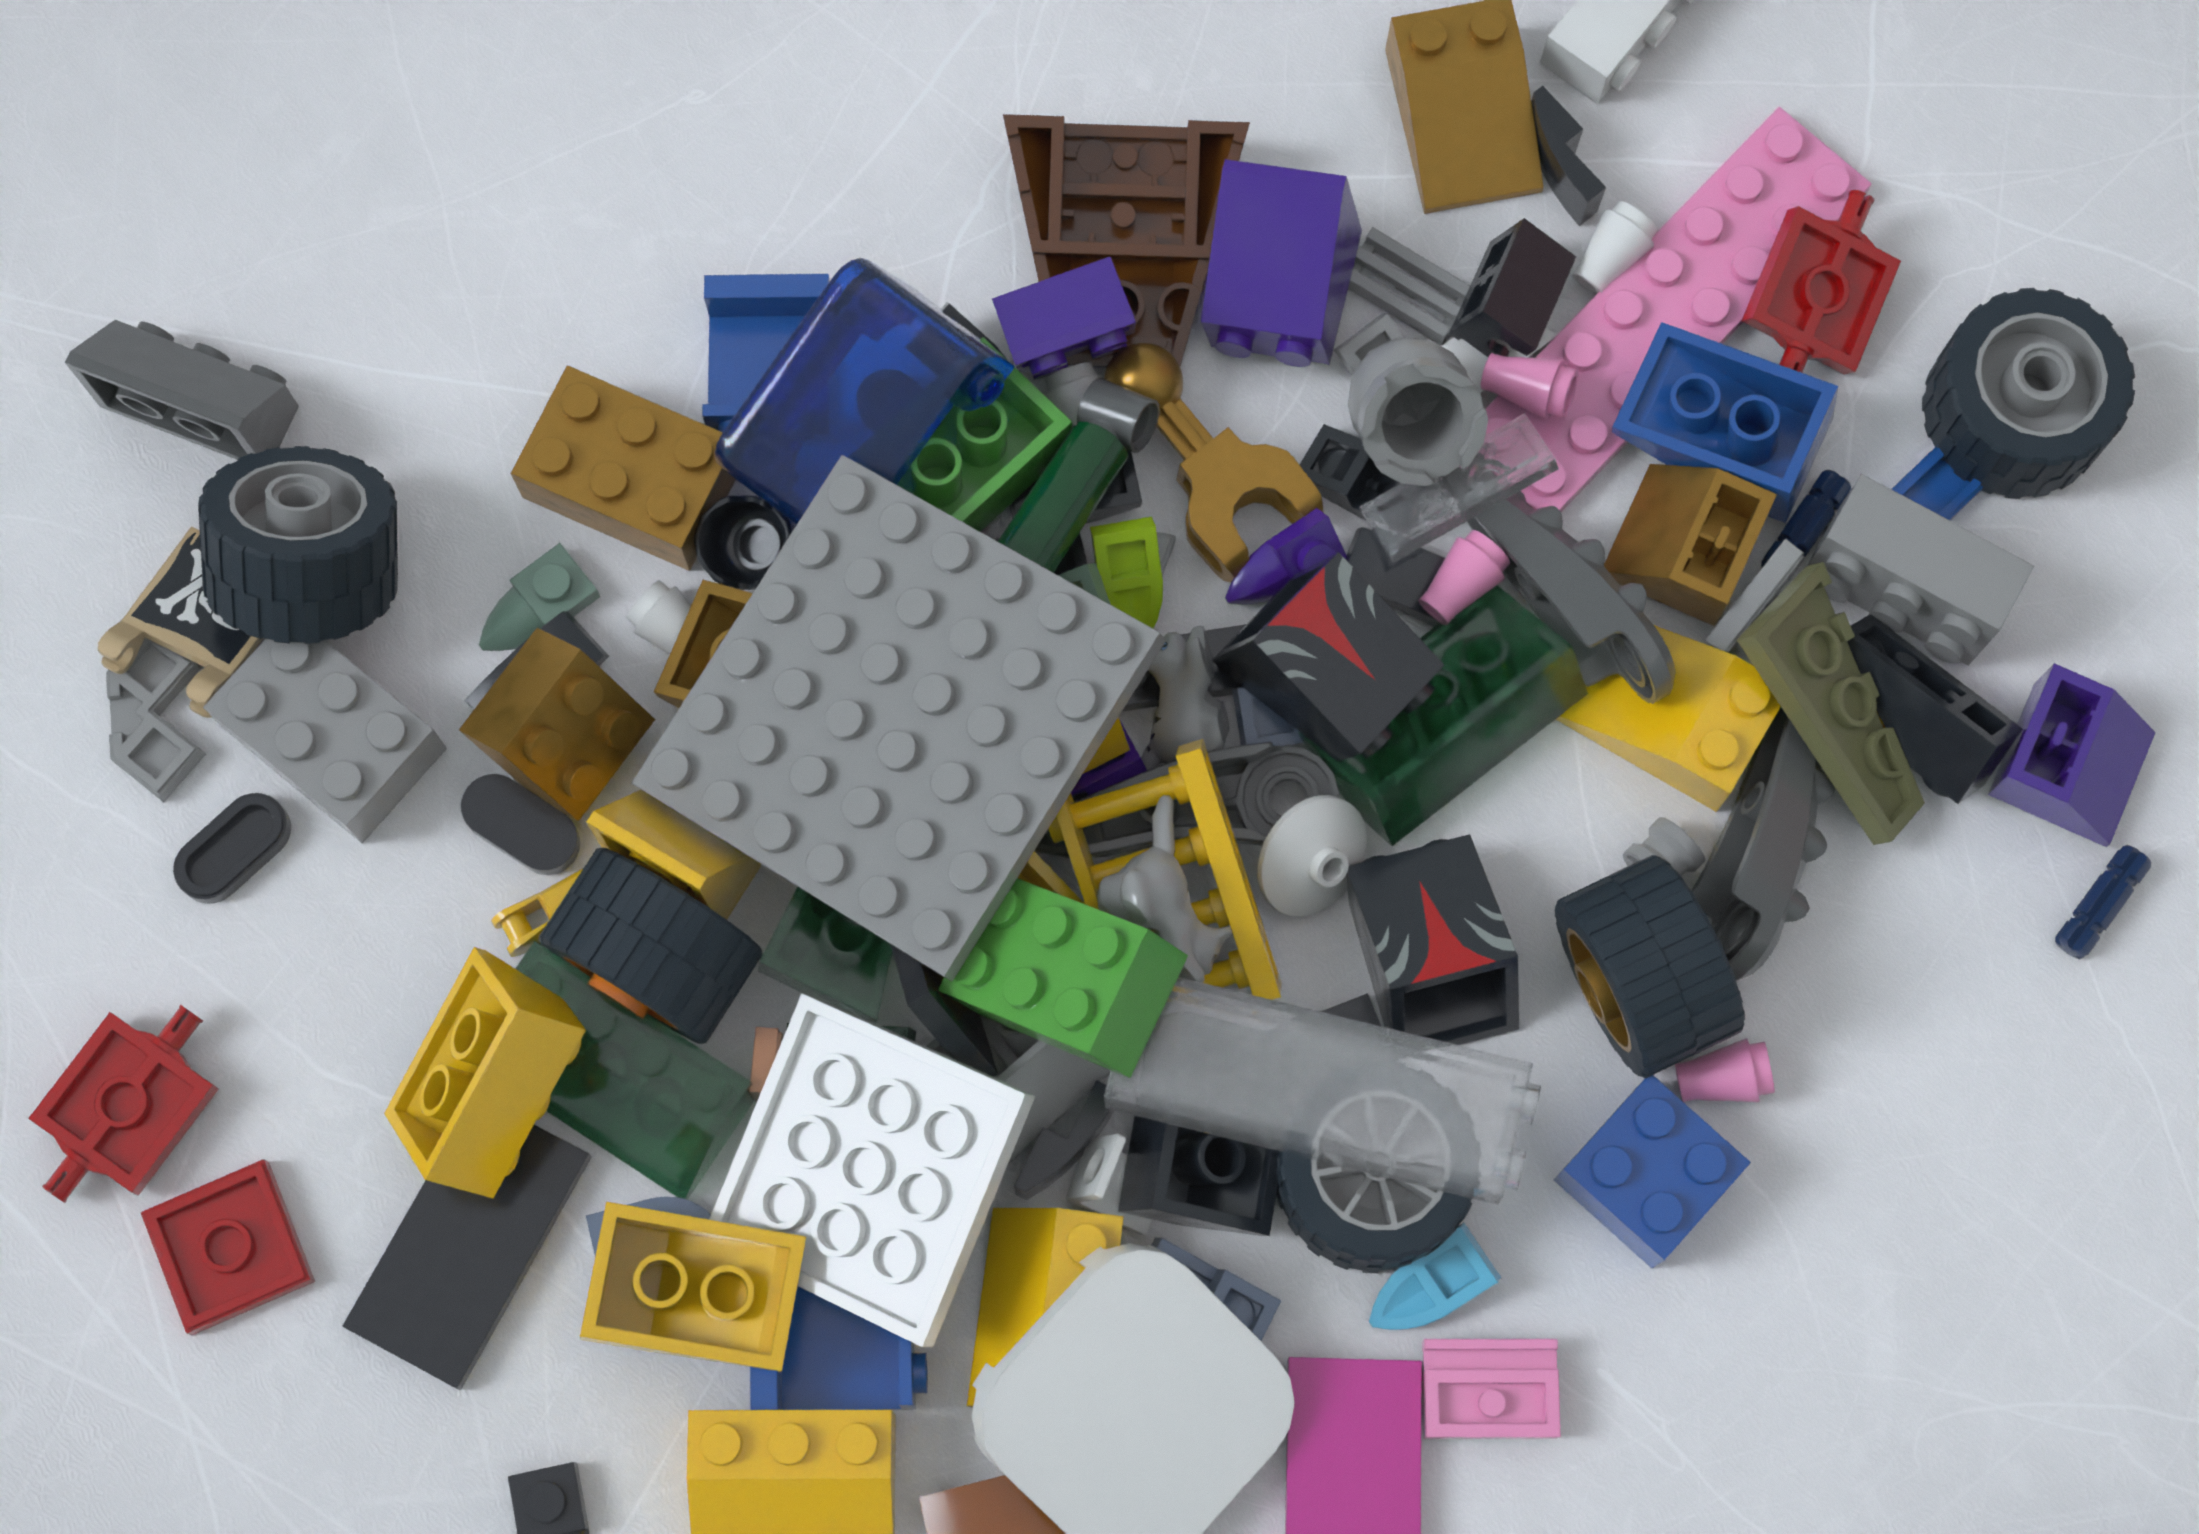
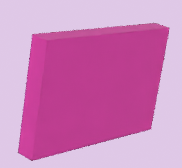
(1354, 1447)

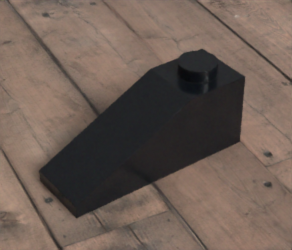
(1940, 722)

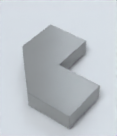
(139, 737)

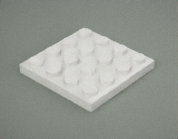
(877, 1162)

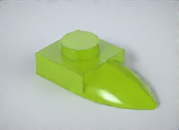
(1130, 567)

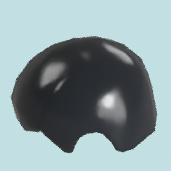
(740, 540)

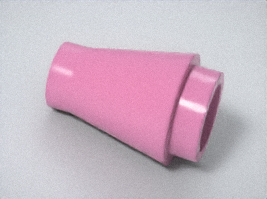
(1532, 383)
(1465, 575)
(1727, 1074)

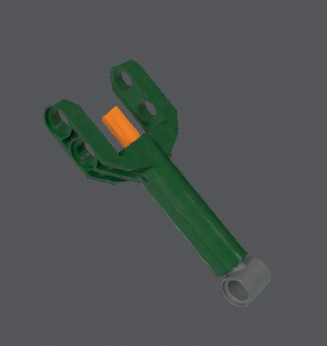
(1081, 471)

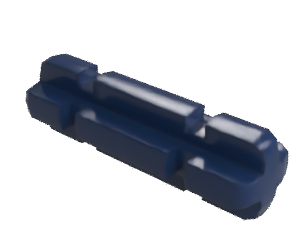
(1813, 513)
(2103, 902)

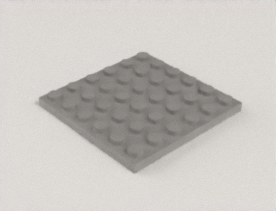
(899, 715)

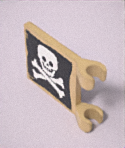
(179, 618)

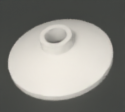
(1310, 854)

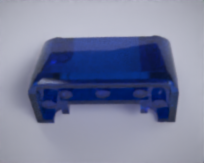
(856, 380)

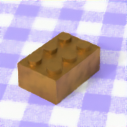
(622, 466)

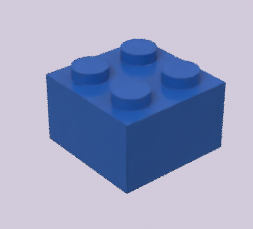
(1652, 1171)

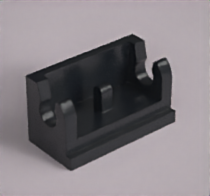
(1513, 291)

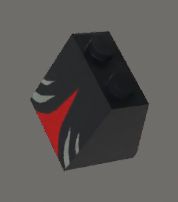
(1332, 660)
(1435, 942)

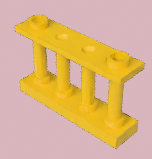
(1208, 843)

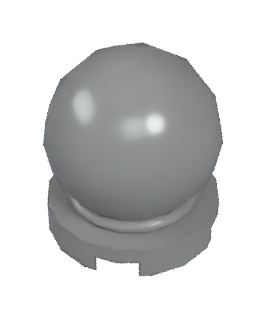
(1416, 410)

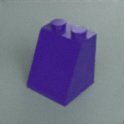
(1279, 262)

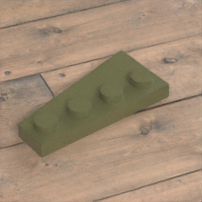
(1815, 679)

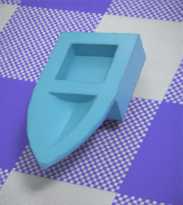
(1434, 1284)

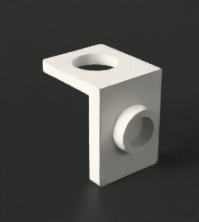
(1100, 1181)

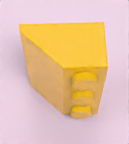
(483, 1075)
(1027, 1268)
(791, 1471)

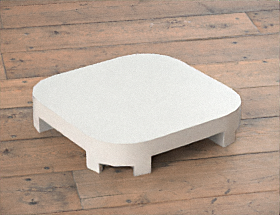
(1133, 1401)

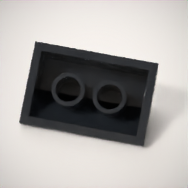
(1198, 1179)

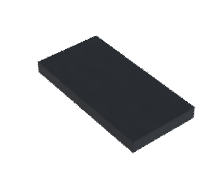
(464, 1260)

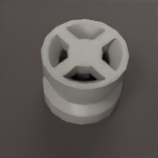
(1669, 843)

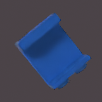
(747, 330)
(839, 1364)

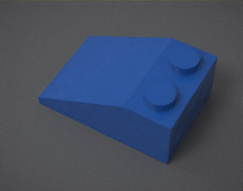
(1727, 412)

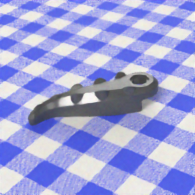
(1579, 597)
(1245, 782)
(1764, 849)

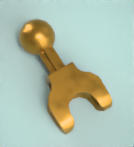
(1217, 471)

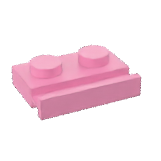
(1491, 1389)

